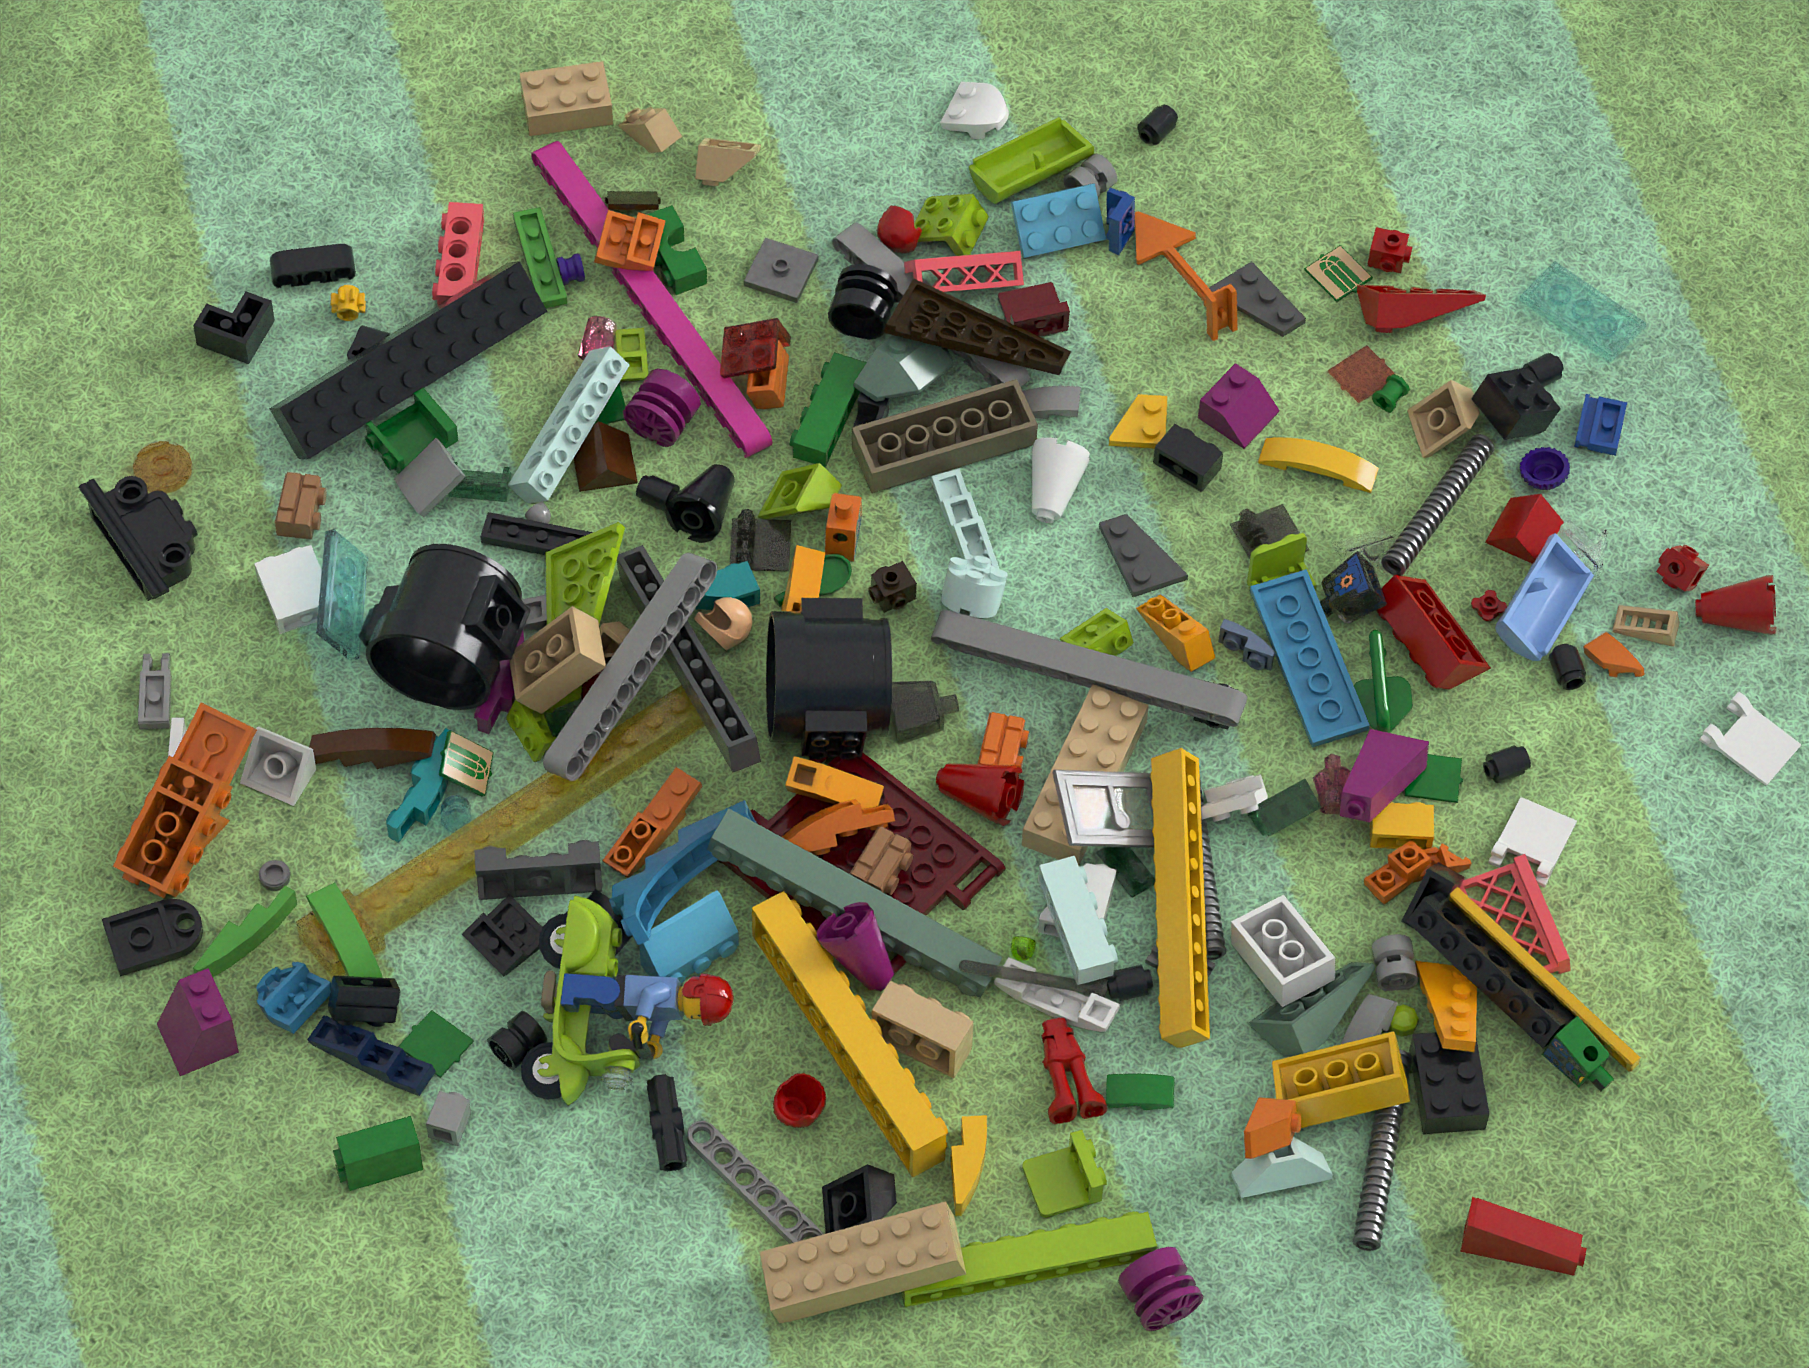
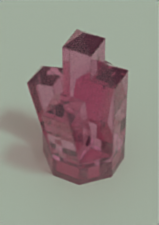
(598, 334)
(1330, 784)

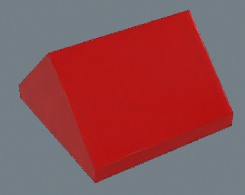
(1525, 527)

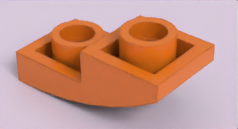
(1401, 870)

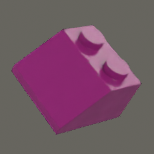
(1238, 406)

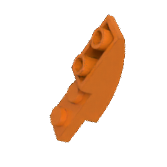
(654, 825)
(818, 831)

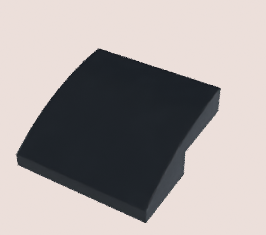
(505, 935)

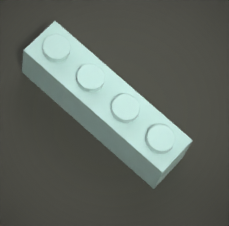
(1076, 920)

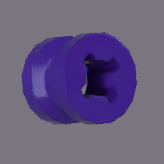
(571, 269)

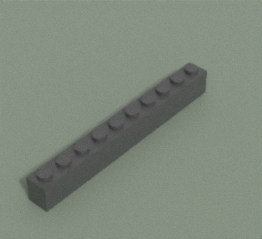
(694, 669)

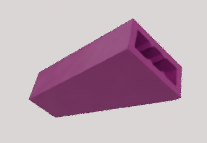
(1381, 773)

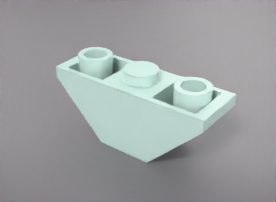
(1281, 1169)

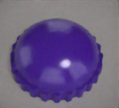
(1544, 468)

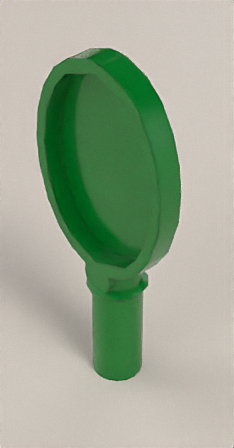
(834, 576)

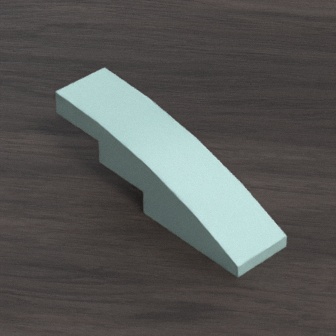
(962, 517)

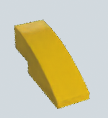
(968, 1160)

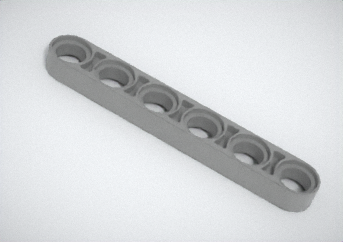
(751, 1192)

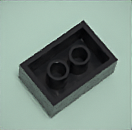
(1448, 1086)

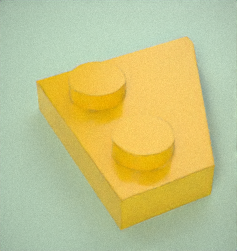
(1142, 423)

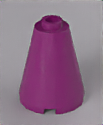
(858, 945)

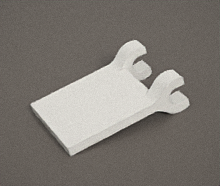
(1752, 741)
(1537, 834)

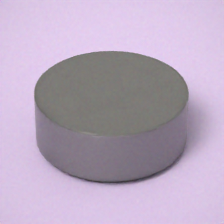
(274, 875)

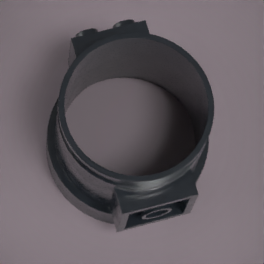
(447, 627)
(828, 677)

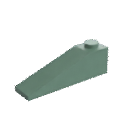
(1312, 1018)

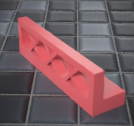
(969, 261)

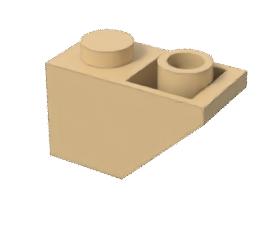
(651, 128)

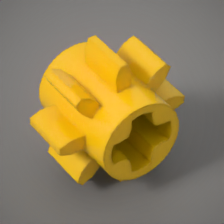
(348, 302)

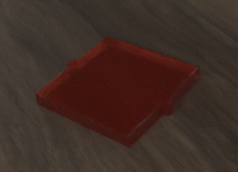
(1361, 374)

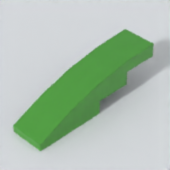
(238, 941)

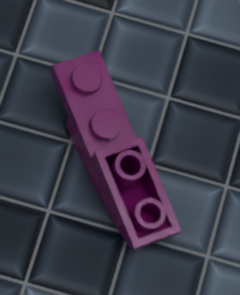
(500, 698)

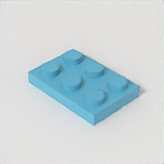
(1058, 220)

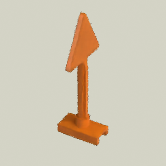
(1159, 238)

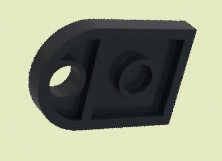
(152, 934)

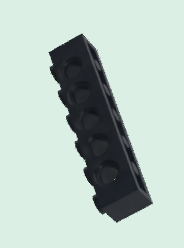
(1490, 968)

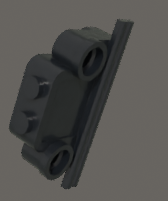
(144, 532)

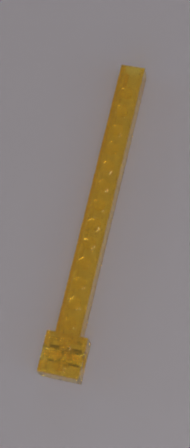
(506, 826)

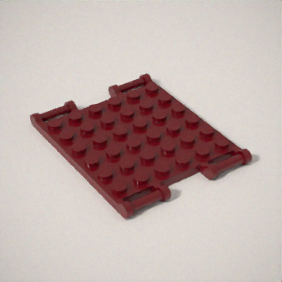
(939, 847)

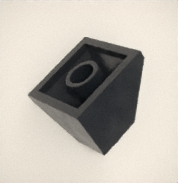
(858, 1198)

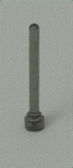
(1097, 987)

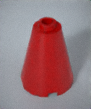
(1741, 606)
(983, 788)

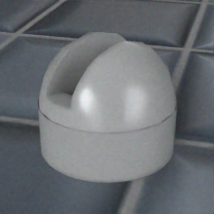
(539, 513)

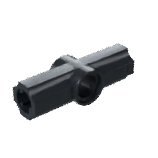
(666, 1123)

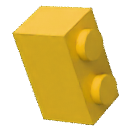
(1401, 823)

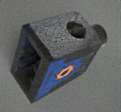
(1352, 590)

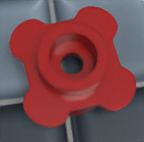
(1485, 612)

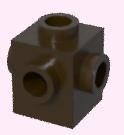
(892, 587)

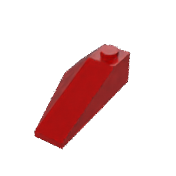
(1394, 308)

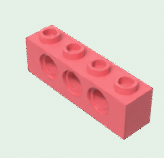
(462, 239)

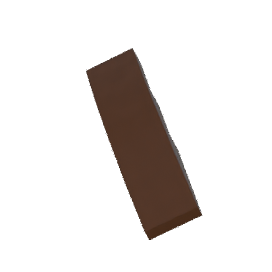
(380, 745)

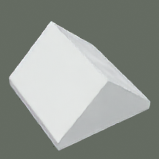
(278, 766)

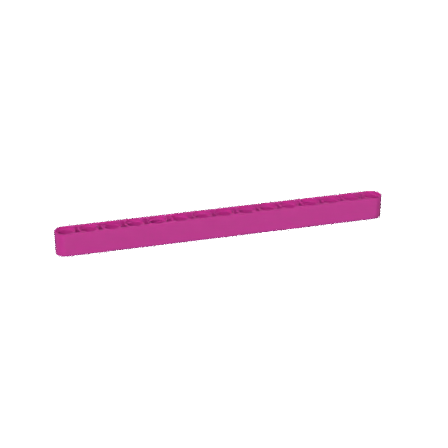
(657, 306)

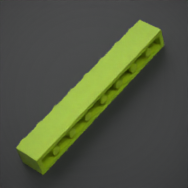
(1044, 1256)

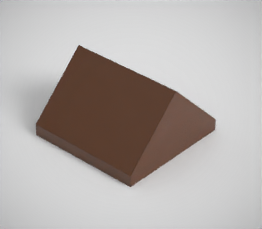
(605, 459)

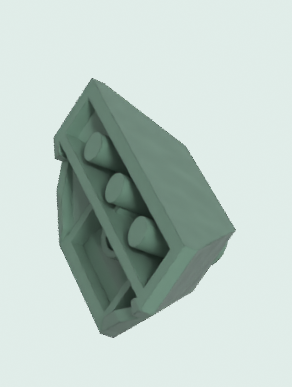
(902, 368)

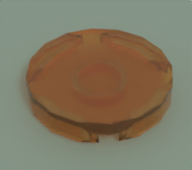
(161, 474)

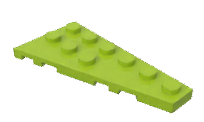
(581, 577)

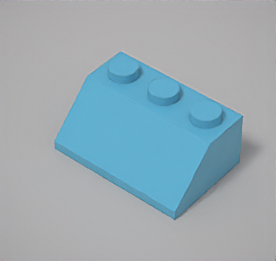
(690, 940)

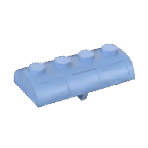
(1544, 600)

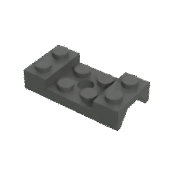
(538, 875)

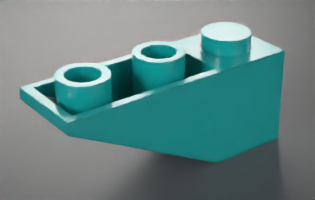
(735, 582)

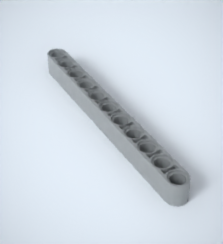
(1090, 667)

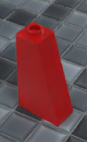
(1520, 1239)

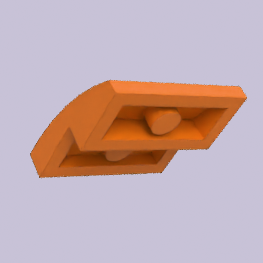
(629, 241)

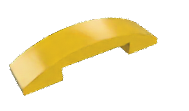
(1319, 459)

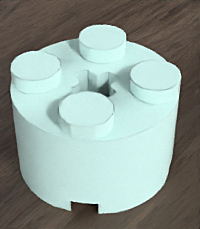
(973, 586)

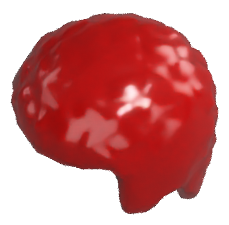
(897, 230)
(799, 1101)

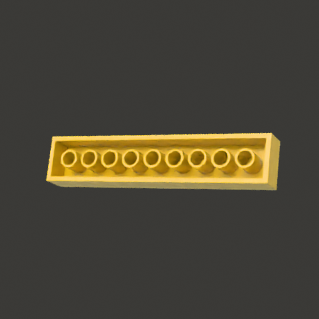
(849, 1034)

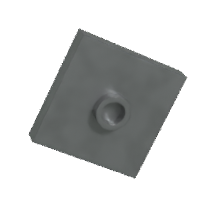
(781, 270)

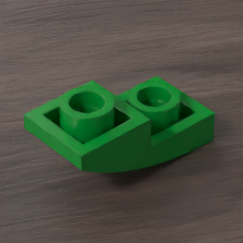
(1141, 1090)

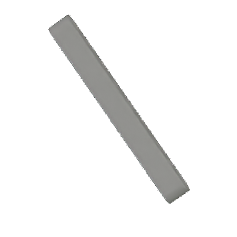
(864, 248)
(630, 666)

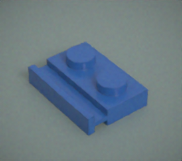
(1601, 424)

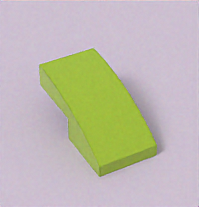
(632, 349)

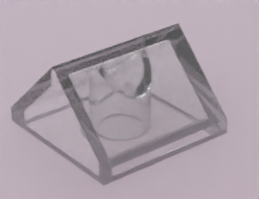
(1372, 545)

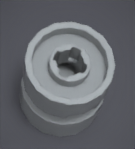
(1093, 170)
(1394, 962)

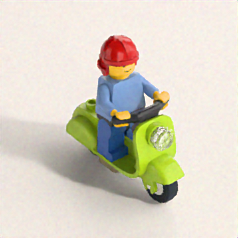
(585, 951)

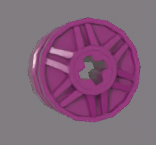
(662, 407)
(1160, 1288)

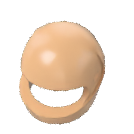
(727, 622)

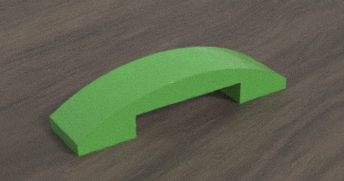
(344, 932)

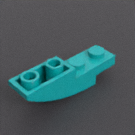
(423, 797)

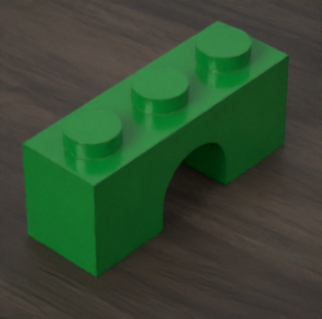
(679, 268)

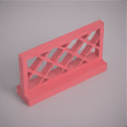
(1535, 908)

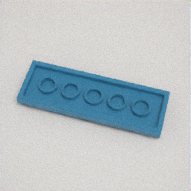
(1309, 658)

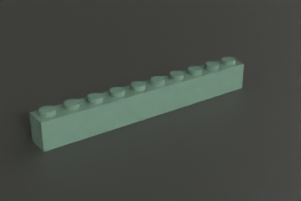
(830, 889)

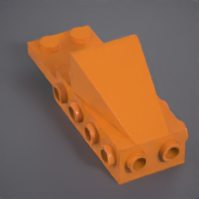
(185, 803)

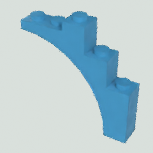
(665, 872)

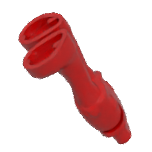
(1061, 1056)

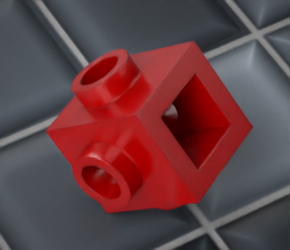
(1389, 250)
(1681, 567)

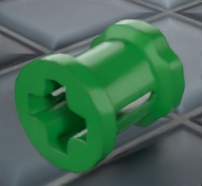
(1390, 393)

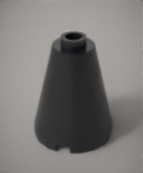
(702, 504)

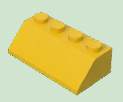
(1343, 1079)

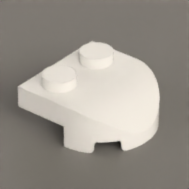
(975, 110)
(1234, 795)

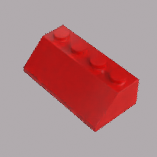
(1430, 633)

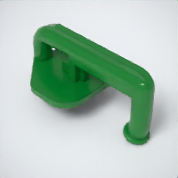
(1382, 697)

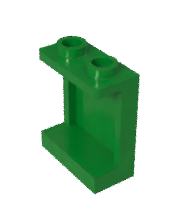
(411, 431)

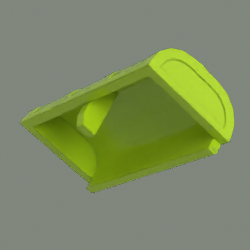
(1029, 160)

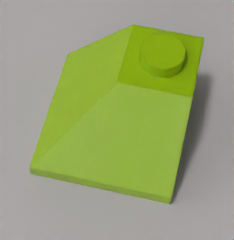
(800, 492)

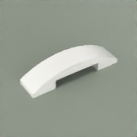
(1081, 1011)

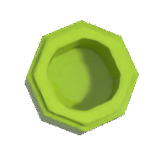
(1404, 1021)

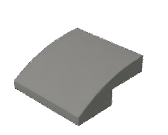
(429, 477)

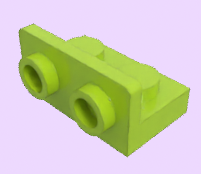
(1103, 633)
(531, 729)

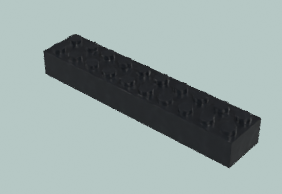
(408, 360)

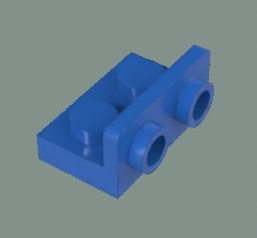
(1120, 219)

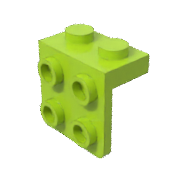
(952, 219)
(1278, 560)
(1065, 1177)

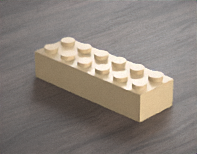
(1098, 741)
(862, 1263)

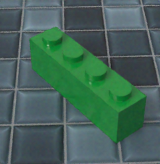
(828, 411)

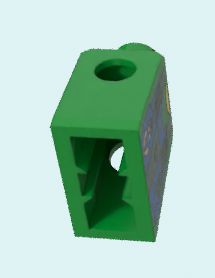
(1579, 1055)

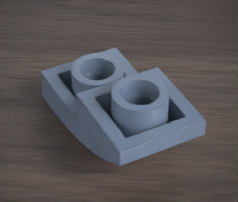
(1256, 651)

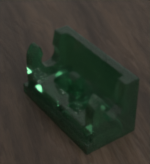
(483, 485)
(1285, 808)

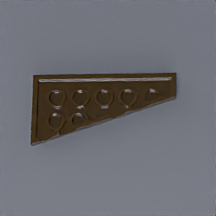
(953, 324)

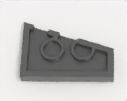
(1262, 300)
(1139, 557)

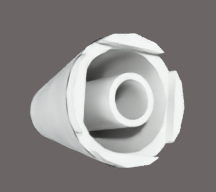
(1055, 476)

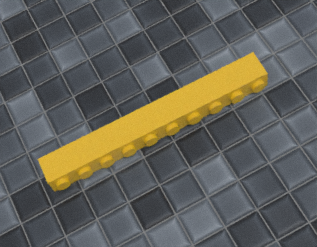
(1180, 899)

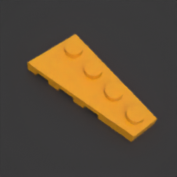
(1452, 1003)

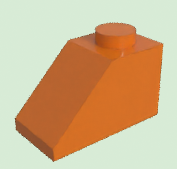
(1271, 1126)

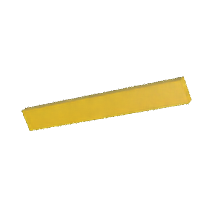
(1613, 1044)

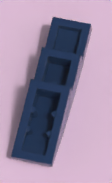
(371, 1055)

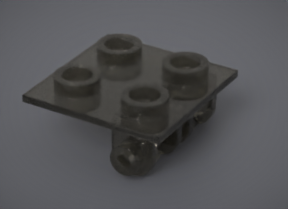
(1263, 527)
(760, 542)

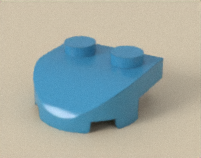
(291, 995)

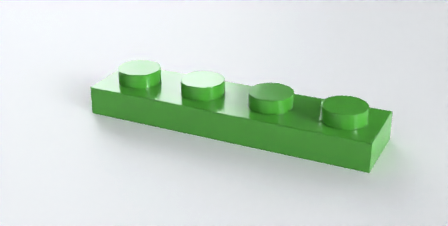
(540, 257)

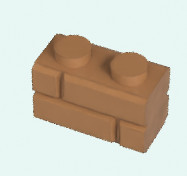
(299, 506)
(883, 860)

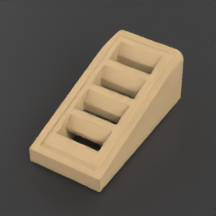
(1655, 635)

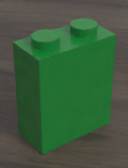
(378, 1153)

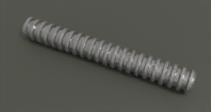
(1437, 505)
(1214, 932)
(1379, 1171)

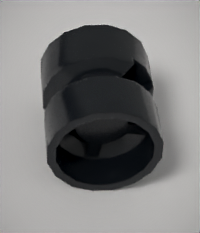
(513, 1043)

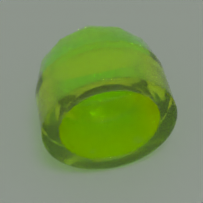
(1022, 947)

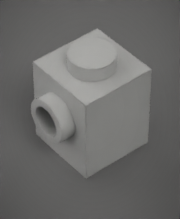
(448, 1117)

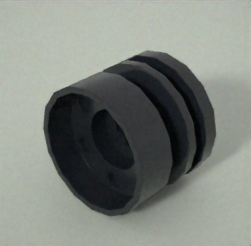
(862, 301)

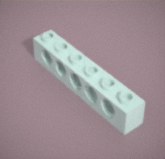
(568, 425)

